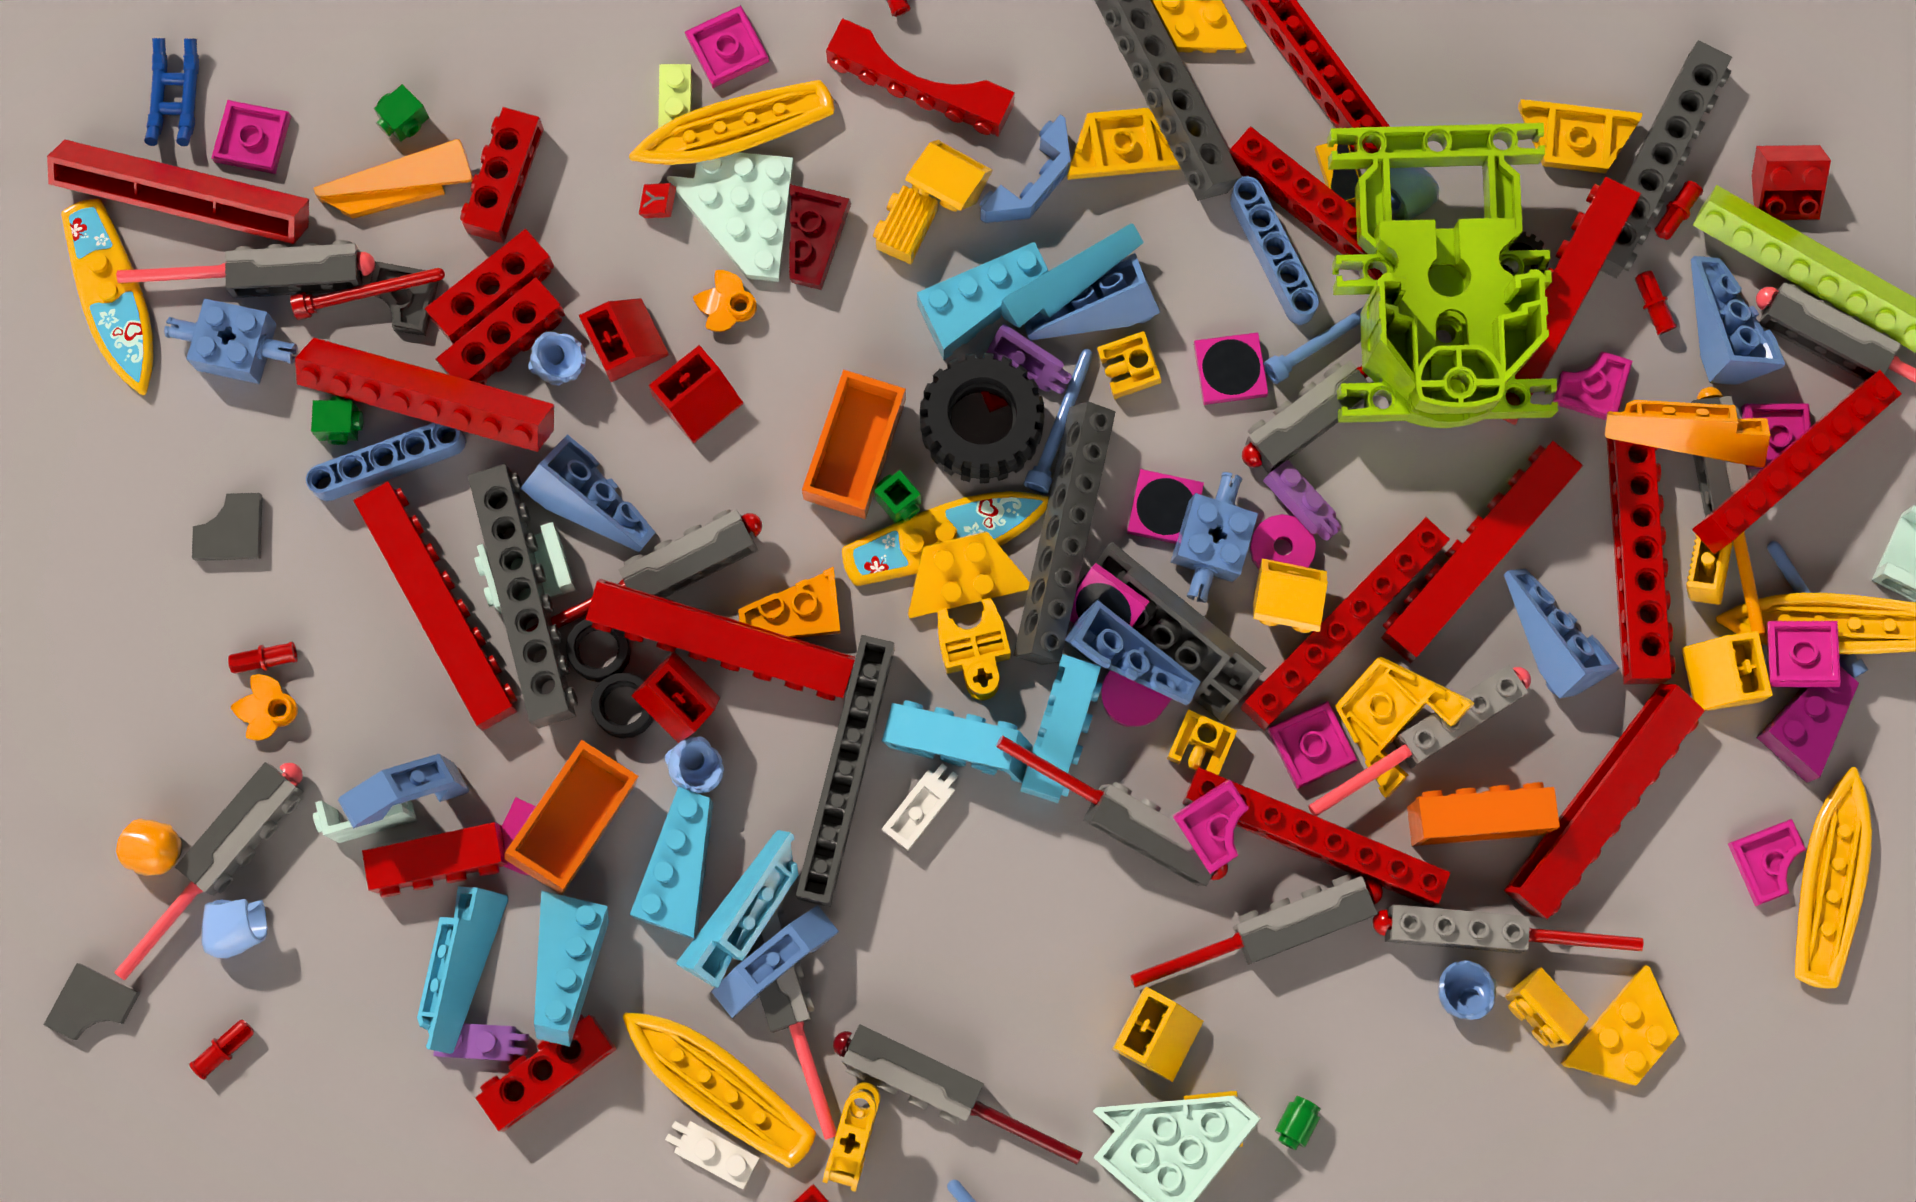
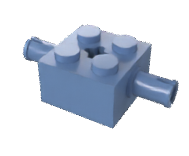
(214, 345)
(1232, 529)

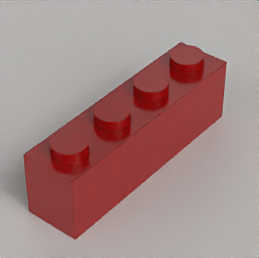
(435, 858)

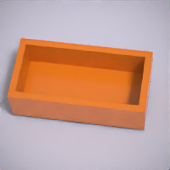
(854, 444)
(1483, 815)
(571, 817)

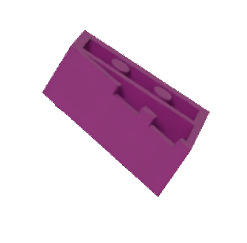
(1809, 726)

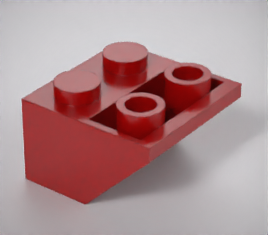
(1790, 181)
(623, 336)
(695, 394)
(676, 698)

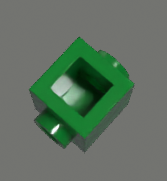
(400, 113)
(336, 420)
(898, 497)

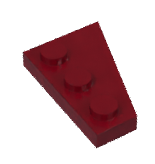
(815, 232)

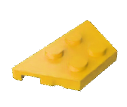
(1199, 25)
(1579, 135)
(1120, 145)
(962, 574)
(1627, 1034)

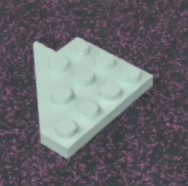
(743, 208)
(1173, 1146)

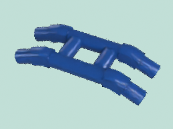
(161, 78)

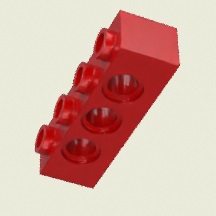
(495, 221)
(493, 271)
(506, 319)
(506, 1112)

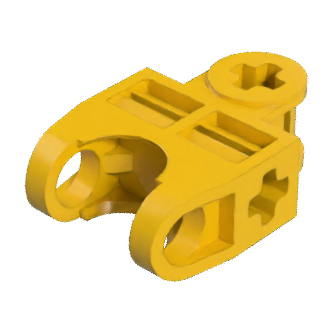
(975, 649)
(847, 1154)

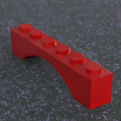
(976, 103)

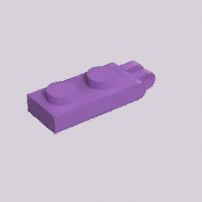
(1039, 363)
(1303, 500)
(487, 1043)

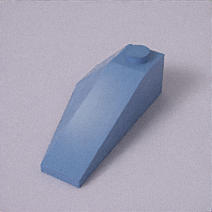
(576, 490)

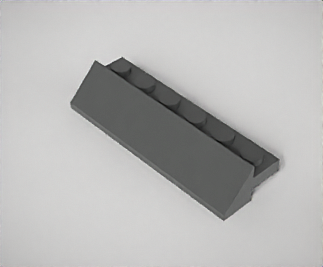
(1187, 637)

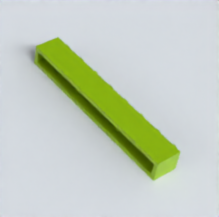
(1809, 265)

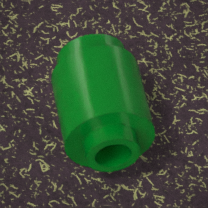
(1298, 1123)

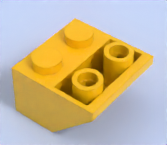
(948, 176)
(1290, 596)
(1727, 671)
(1546, 1009)
(1158, 1034)

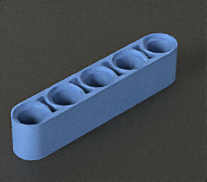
(1274, 265)
(370, 458)

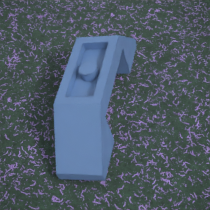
(1005, 206)
(400, 784)
(773, 960)

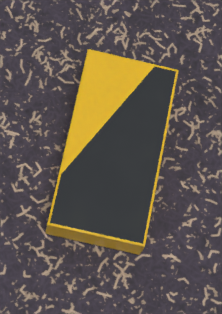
(1339, 180)

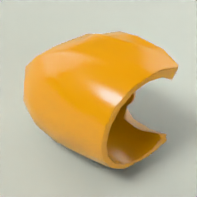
(148, 847)

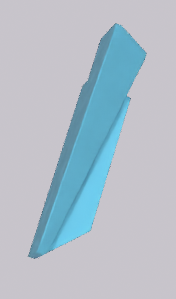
(1066, 281)
(743, 912)
(457, 964)

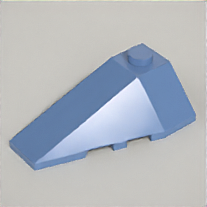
(1111, 302)
(1729, 335)
(1122, 649)
(1560, 649)

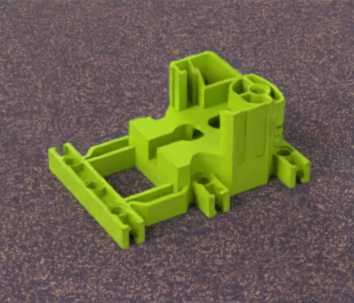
(1444, 282)

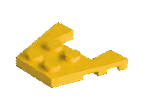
(1385, 703)

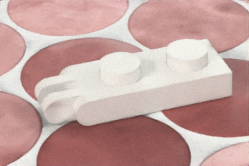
(920, 807)
(714, 1153)

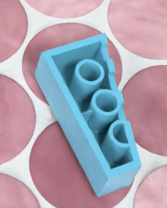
(973, 299)
(1062, 724)
(954, 738)
(676, 873)
(567, 954)

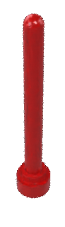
(305, 305)

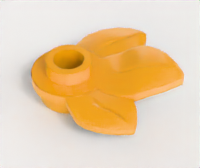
(721, 302)
(261, 707)

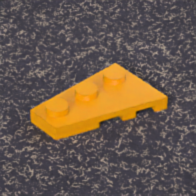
(799, 611)

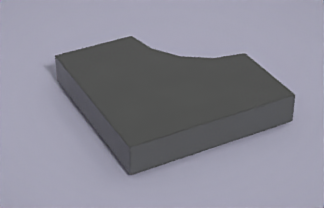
(406, 304)
(233, 532)
(89, 1000)

